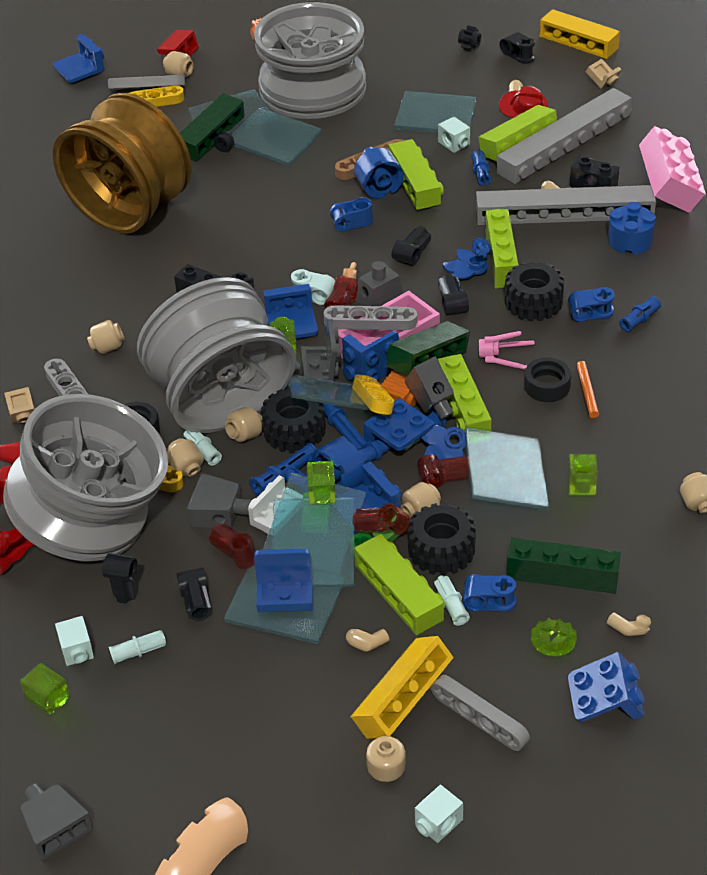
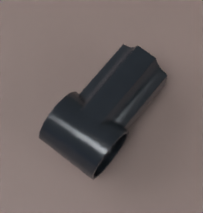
(410, 248)
(453, 298)
(122, 573)
(194, 590)

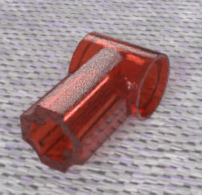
(343, 293)
(436, 470)
(379, 520)
(234, 544)

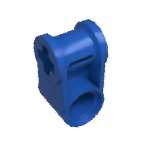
(354, 214)
(590, 305)
(486, 593)

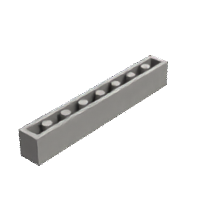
(563, 135)
(562, 203)

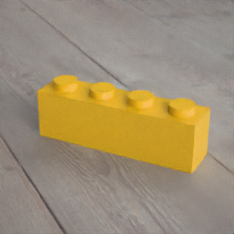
(579, 34)
(402, 687)

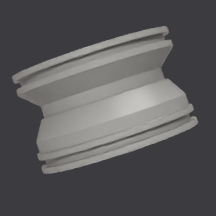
(310, 60)
(214, 353)
(84, 477)

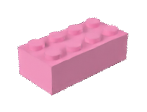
(672, 169)
(426, 319)

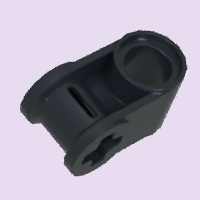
(518, 47)

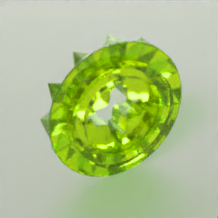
(561, 644)

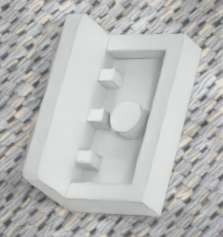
(262, 507)

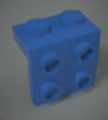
(83, 64)
(295, 304)
(368, 359)
(399, 428)
(377, 488)
(283, 580)
(604, 687)

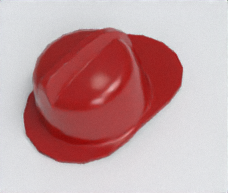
(521, 100)

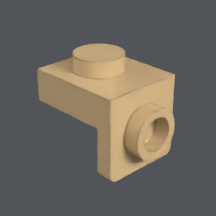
(603, 74)
(19, 404)

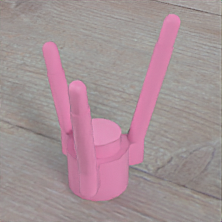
(490, 347)

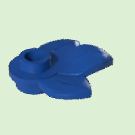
(466, 264)
(440, 444)

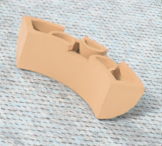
(209, 841)

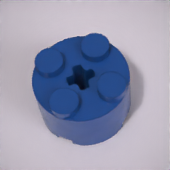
(378, 172)
(631, 228)
(346, 459)

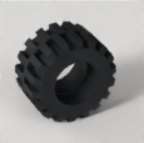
(534, 291)
(292, 421)
(441, 554)

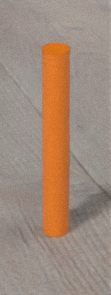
(587, 389)

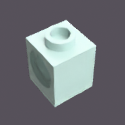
(454, 134)
(74, 640)
(438, 814)

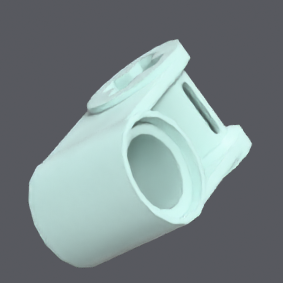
(320, 284)

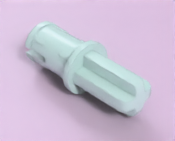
(204, 444)
(452, 600)
(137, 646)

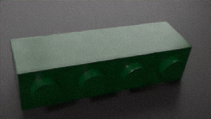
(217, 117)
(438, 341)
(563, 565)

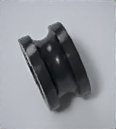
(223, 141)

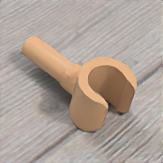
(350, 272)

